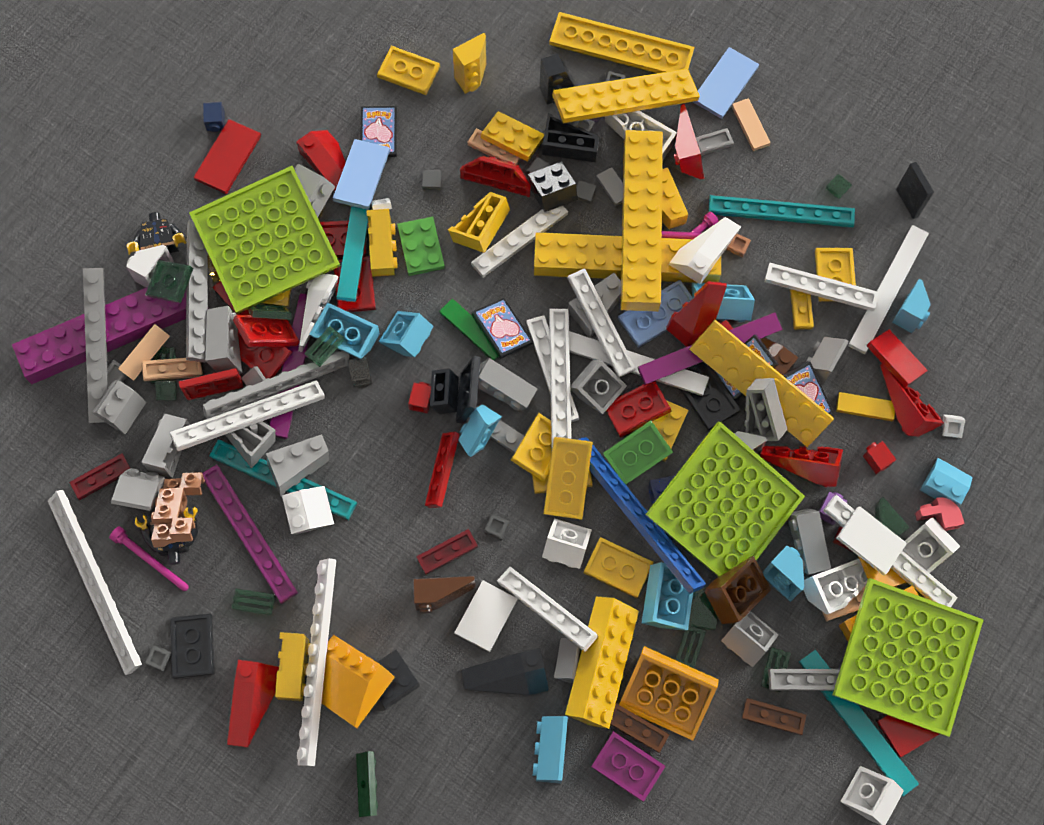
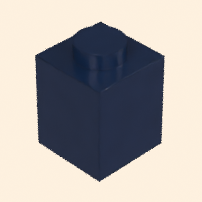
(213, 116)

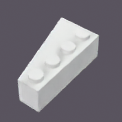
(641, 122)

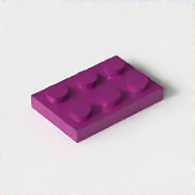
(628, 766)

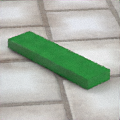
(468, 327)

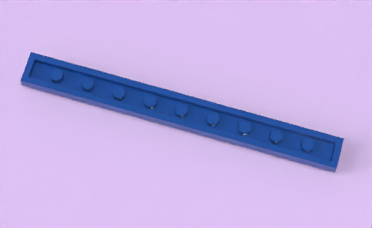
(650, 531)

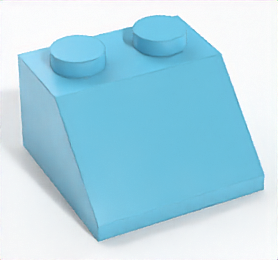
(914, 309)
(406, 333)
(478, 429)
(946, 482)

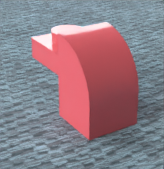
(945, 511)

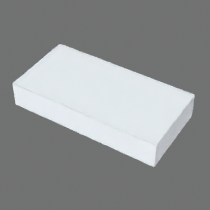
(381, 204)

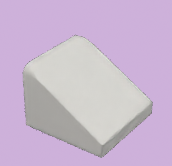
(953, 426)

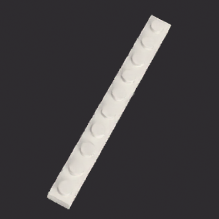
(94, 582)
(316, 666)

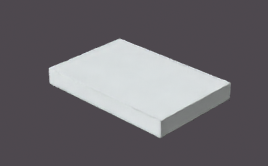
(871, 540)
(486, 616)

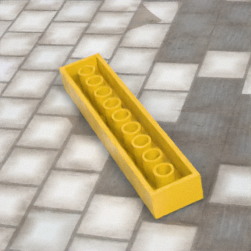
(642, 221)
(601, 256)

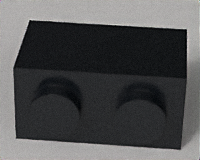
(444, 391)

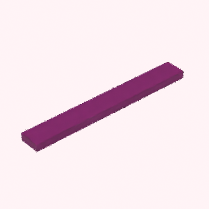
(686, 358)
(282, 422)
(249, 534)

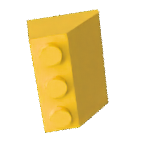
(470, 63)

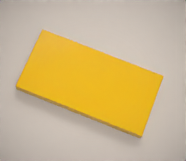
(568, 477)

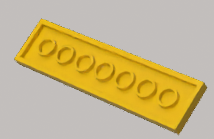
(619, 45)
(625, 95)
(742, 366)

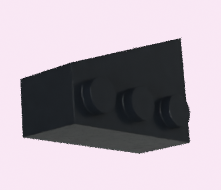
(554, 76)
(569, 141)

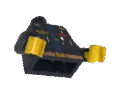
(156, 233)
(171, 550)

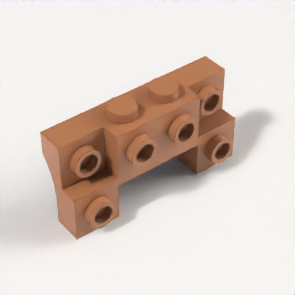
(169, 509)

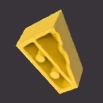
(673, 208)
(481, 223)
(381, 243)
(292, 666)

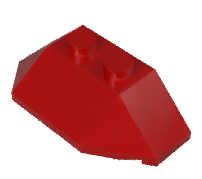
(496, 174)

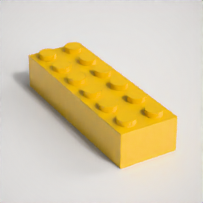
(603, 663)

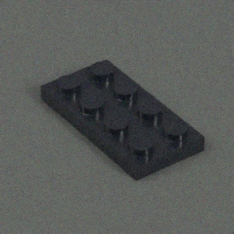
(716, 403)

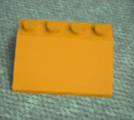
(352, 681)
(669, 693)

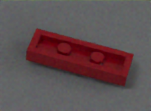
(99, 476)
(447, 551)

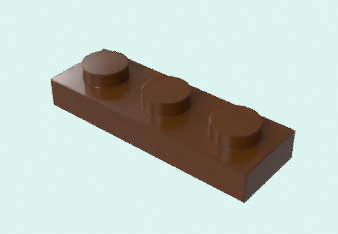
(773, 716)
(638, 728)

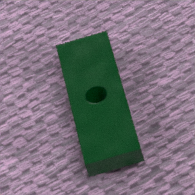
(366, 784)

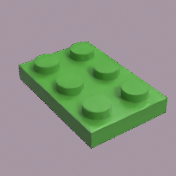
(420, 246)
(638, 452)

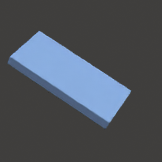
(726, 82)
(361, 174)
(647, 325)

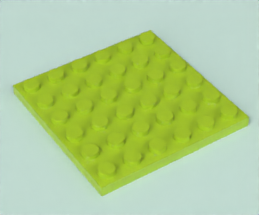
(264, 239)
(725, 502)
(908, 657)

